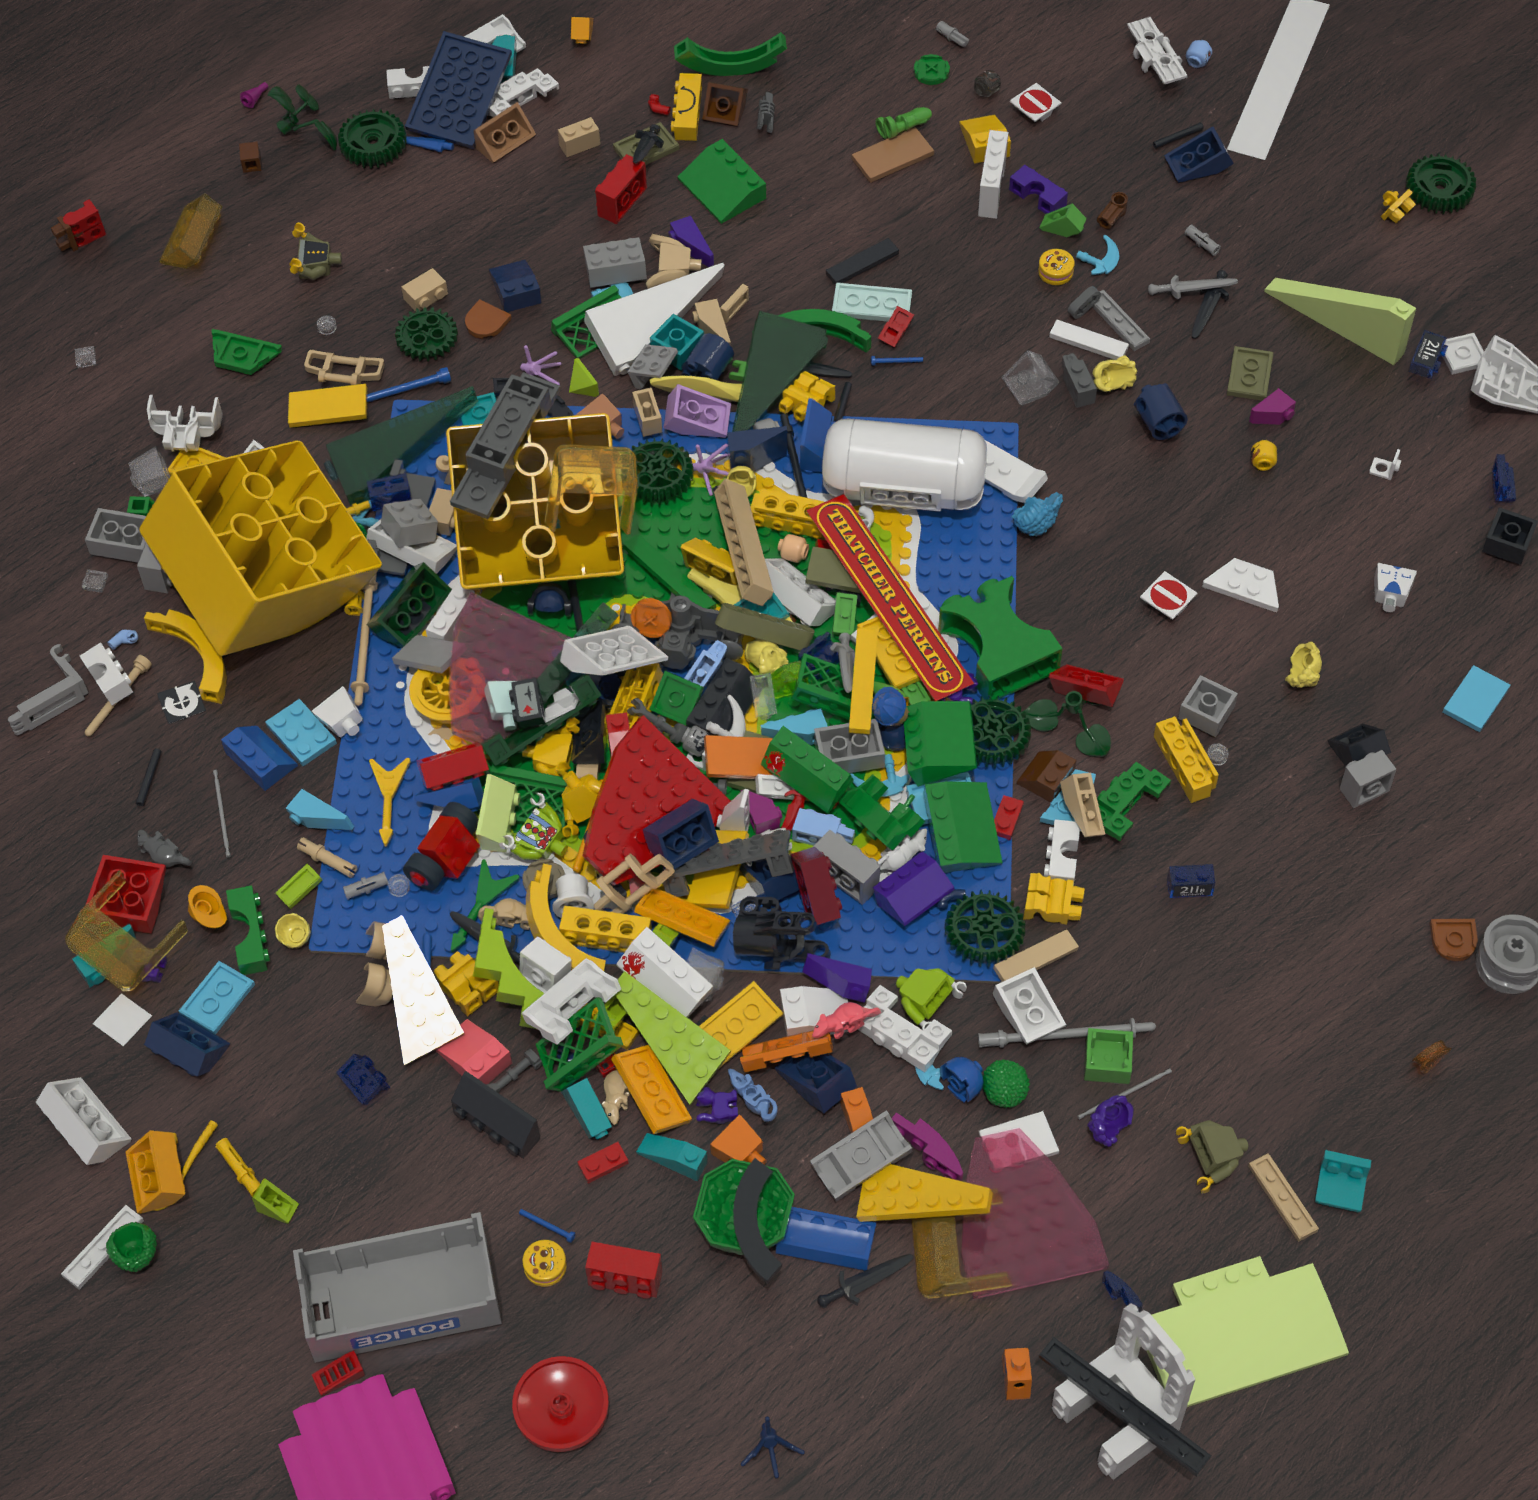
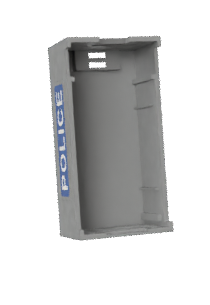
(397, 1288)

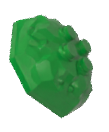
(716, 1205)

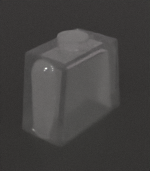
(149, 472)
(763, 696)
(709, 968)

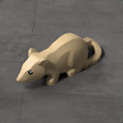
(508, 913)
(616, 1096)

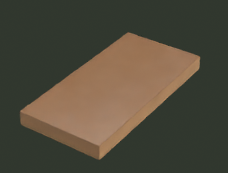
(892, 154)

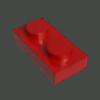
(1007, 816)
(603, 1162)

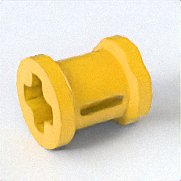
(355, 604)

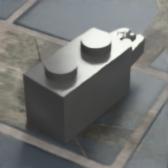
(1078, 381)

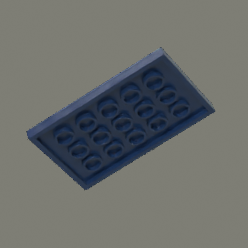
(458, 89)

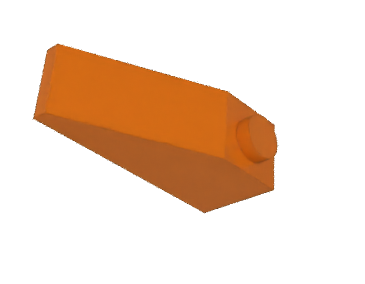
(855, 1108)

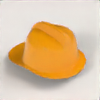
(206, 907)

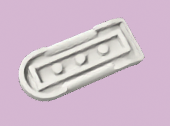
(1012, 475)

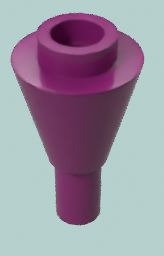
(252, 95)

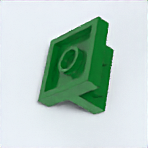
(676, 697)

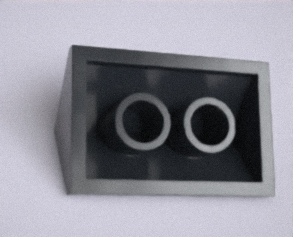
(590, 741)

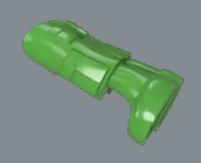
(889, 128)

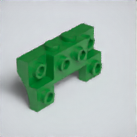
(1124, 794)
(869, 813)

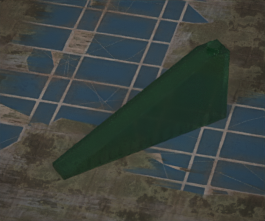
(775, 359)
(372, 451)

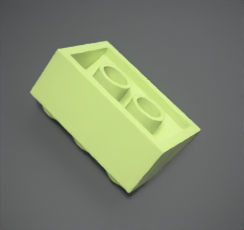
(497, 813)

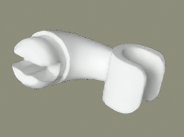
(868, 514)

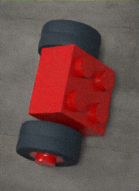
(445, 848)

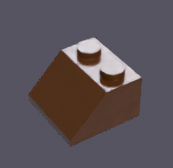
(724, 103)
(1046, 773)

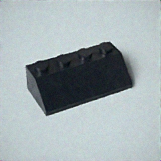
(714, 705)
(495, 1116)

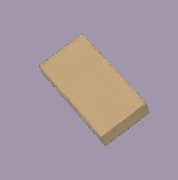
(735, 302)

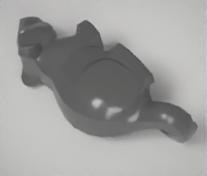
(161, 850)

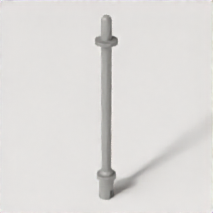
(1002, 1038)

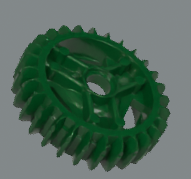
(370, 127)
(1443, 172)

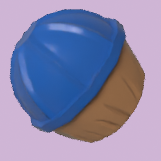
(889, 707)

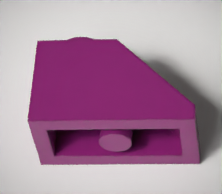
(1273, 409)
(763, 813)

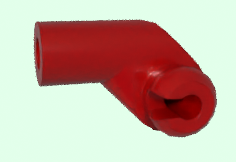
(656, 107)

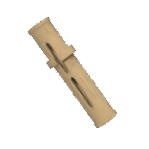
(319, 853)

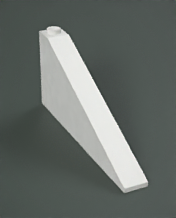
(628, 323)

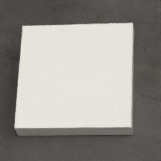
(1463, 353)

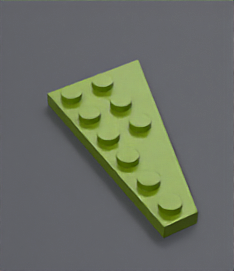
(680, 1045)

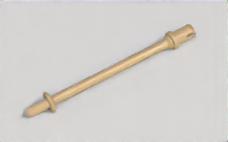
(360, 686)

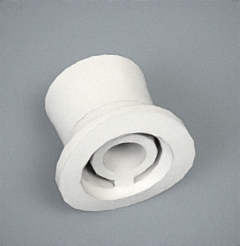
(571, 892)

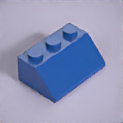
(814, 433)
(257, 755)

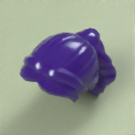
(1110, 1119)

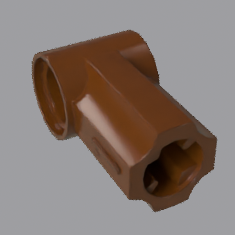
(1116, 208)

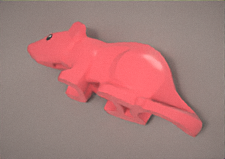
(846, 1017)

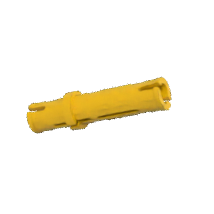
(244, 1174)

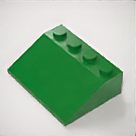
(723, 182)
(939, 740)
(962, 825)

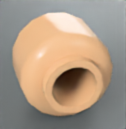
(793, 548)

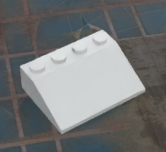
(609, 652)

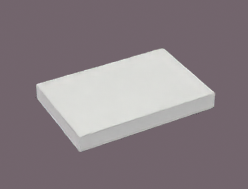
(1034, 1126)

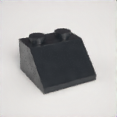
(1359, 742)

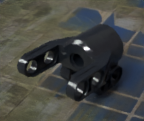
(763, 934)

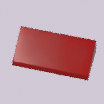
(1090, 684)

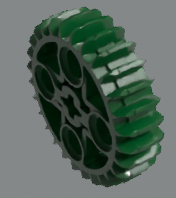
(658, 472)
(990, 727)
(984, 919)

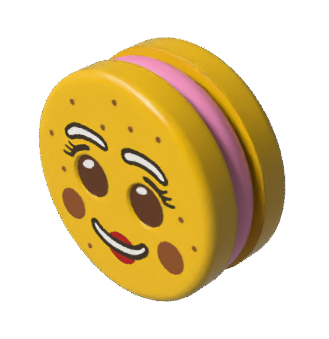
(1056, 266)
(544, 1263)

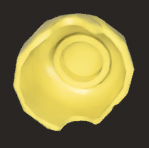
(744, 477)
(292, 930)

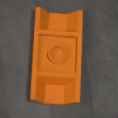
(757, 1055)

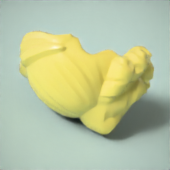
(1115, 374)
(765, 655)
(1305, 666)

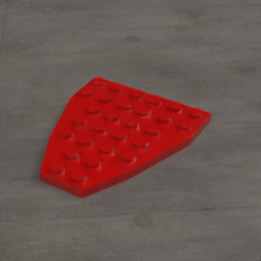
(640, 787)

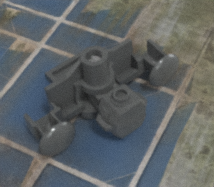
(688, 628)

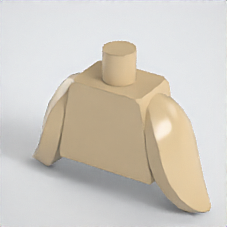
(673, 260)

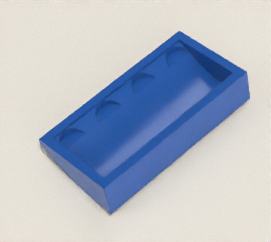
(828, 1238)

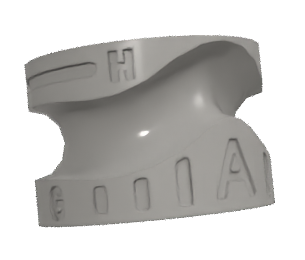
(1509, 954)

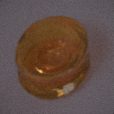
(1431, 1056)

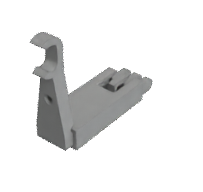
(52, 700)

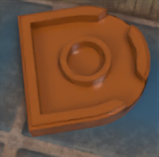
(486, 320)
(1454, 938)

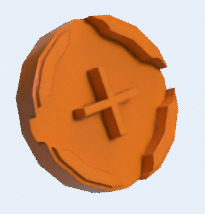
(651, 617)

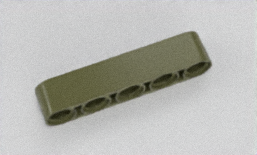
(764, 626)

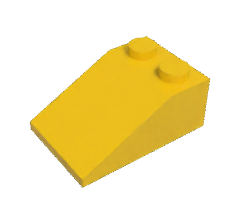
(977, 133)

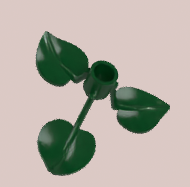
(290, 121)
(1044, 718)

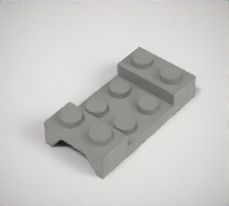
(860, 1156)

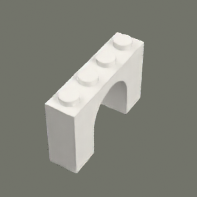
(992, 173)

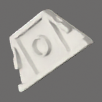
(1245, 583)

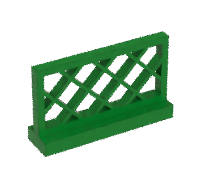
(575, 316)
(818, 697)
(533, 780)
(582, 1062)

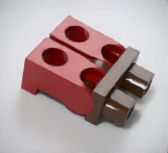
(78, 227)

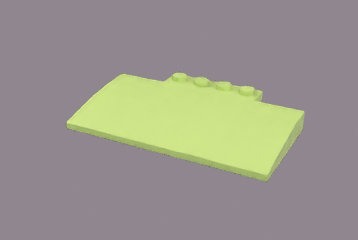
(1249, 1327)

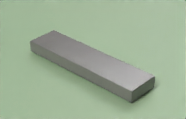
(1120, 322)

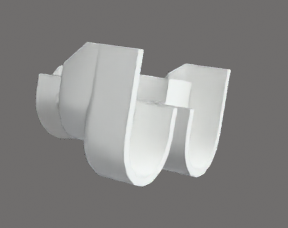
(184, 436)

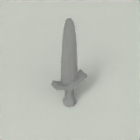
(1177, 286)
(846, 658)

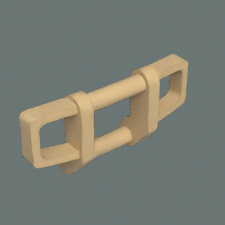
(330, 358)
(651, 882)

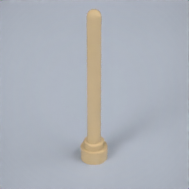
(141, 665)

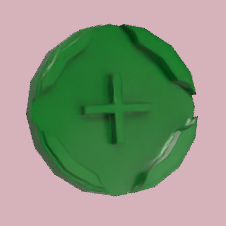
(931, 69)

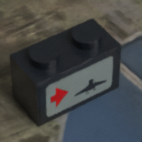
(527, 702)

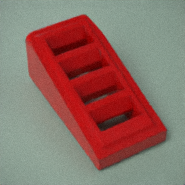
(341, 1381)

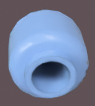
(1198, 53)

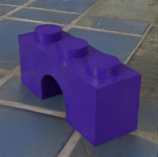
(1028, 181)

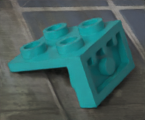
(1342, 1181)

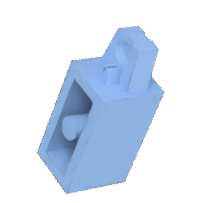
(707, 665)
(812, 826)

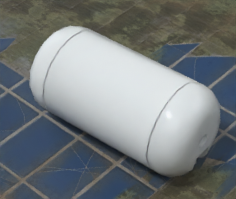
(904, 464)

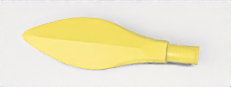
(711, 387)
(718, 589)

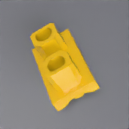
(1393, 212)

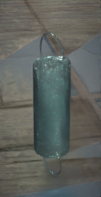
(331, 471)

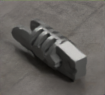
(766, 112)

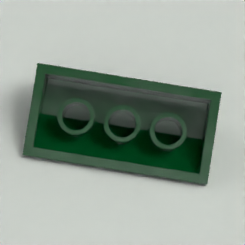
(417, 586)

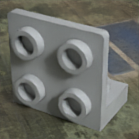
(651, 363)

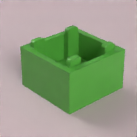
(1108, 1056)

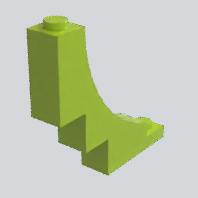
(496, 964)

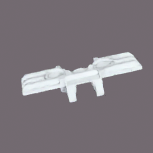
(1165, 64)

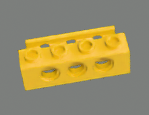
(785, 513)
(637, 684)
(1185, 760)
(601, 928)

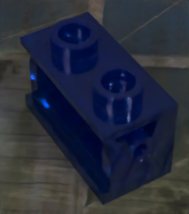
(388, 490)

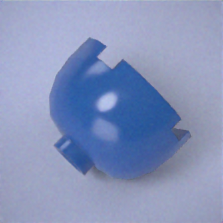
(964, 1077)

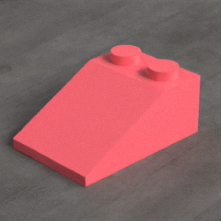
(476, 1053)

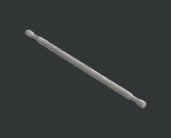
(226, 844)
(1080, 1116)

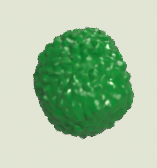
(1005, 1083)
(131, 1246)

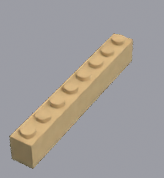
(743, 542)

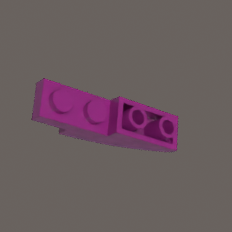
(935, 1149)

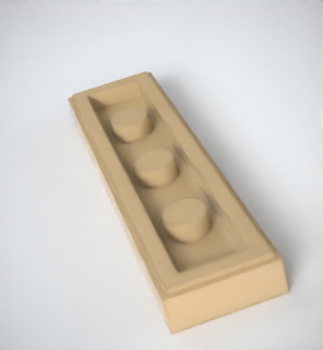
(1037, 955)
(1283, 1197)

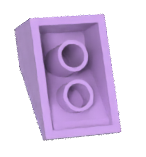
(696, 413)

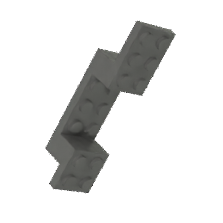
(493, 449)

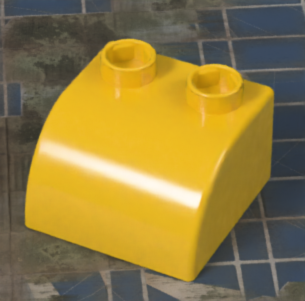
(515, 541)
(258, 545)

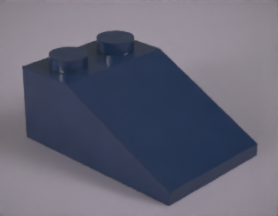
(1199, 157)
(516, 285)
(756, 447)
(764, 884)
(818, 1078)

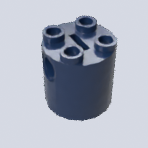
(708, 357)
(1160, 411)

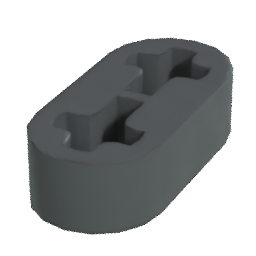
(1084, 302)

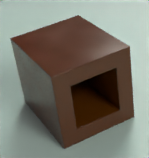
(250, 157)

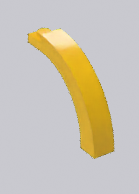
(186, 628)
(542, 923)

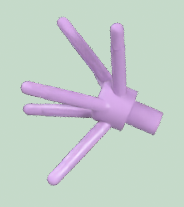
(534, 368)
(705, 465)

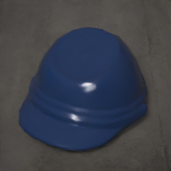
(893, 737)

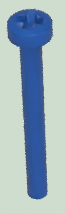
(895, 360)
(570, 1236)

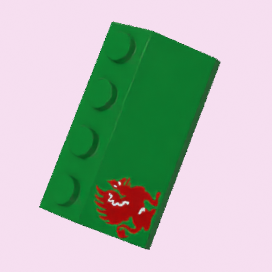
(806, 769)

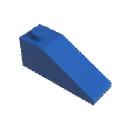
(466, 793)

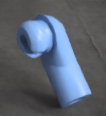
(123, 636)

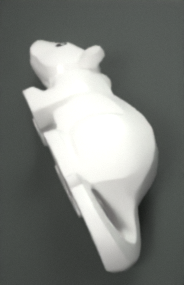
(903, 852)

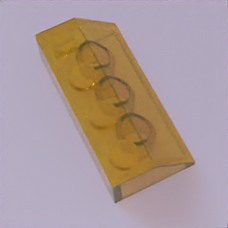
(191, 232)

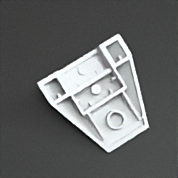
(1506, 377)

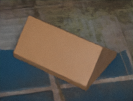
(503, 133)

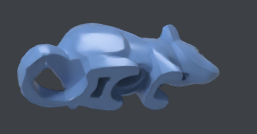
(753, 1095)

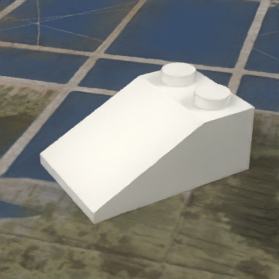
(804, 1006)
(1028, 1006)

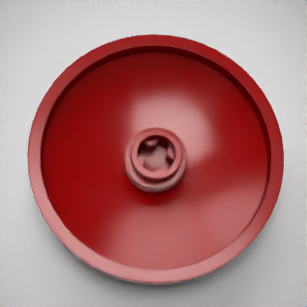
(560, 1404)

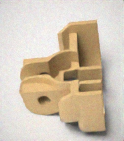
(378, 985)

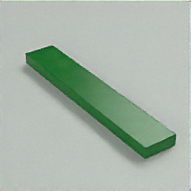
(666, 572)

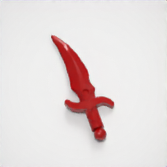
(793, 808)

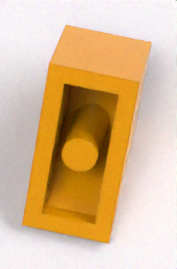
(581, 29)

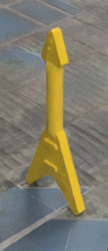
(388, 784)

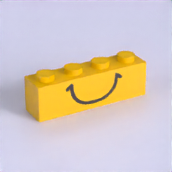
(687, 106)

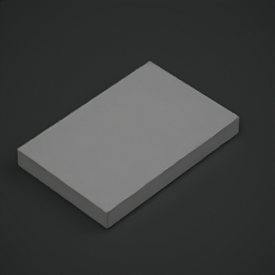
(425, 654)

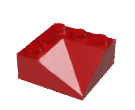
(138, 898)

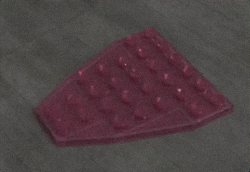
(493, 646)
(1040, 1227)

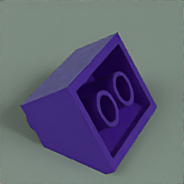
(912, 888)

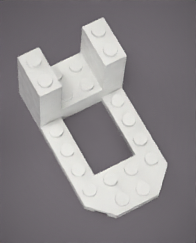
(1126, 1370)

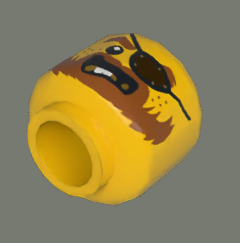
(1264, 455)

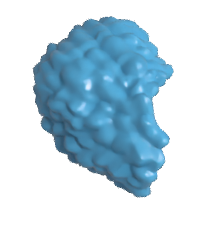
(1037, 514)

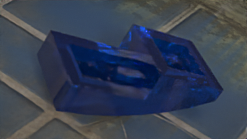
(1118, 1288)

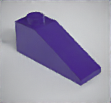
(688, 234)
(841, 977)

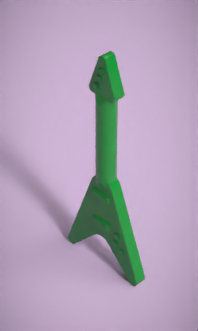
(487, 891)

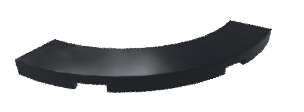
(746, 1224)

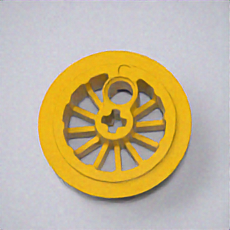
(438, 694)

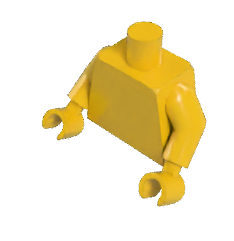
(554, 751)
(578, 800)

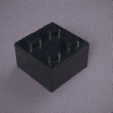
(1510, 536)

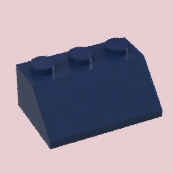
(682, 833)
(185, 1043)

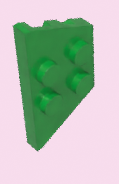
(242, 352)

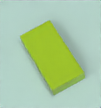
(298, 886)

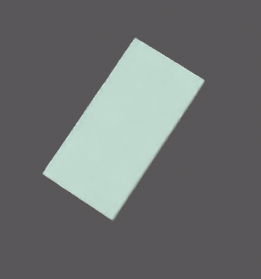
(870, 301)

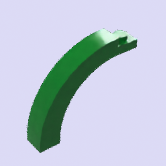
(729, 63)
(836, 323)

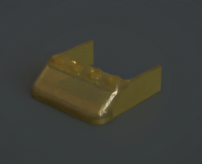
(593, 472)
(110, 947)
(939, 1259)

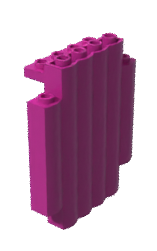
(365, 1447)

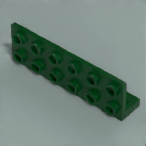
(499, 750)

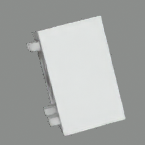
(543, 964)

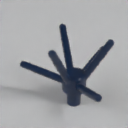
(769, 1440)

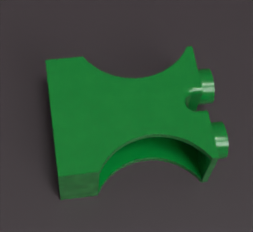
(1007, 648)

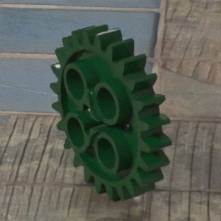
(426, 334)

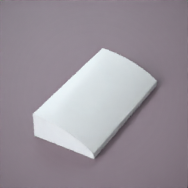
(433, 554)

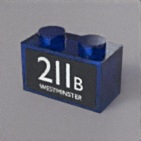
(1428, 354)
(1191, 881)

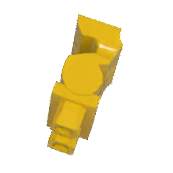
(805, 387)
(1055, 901)
(459, 977)

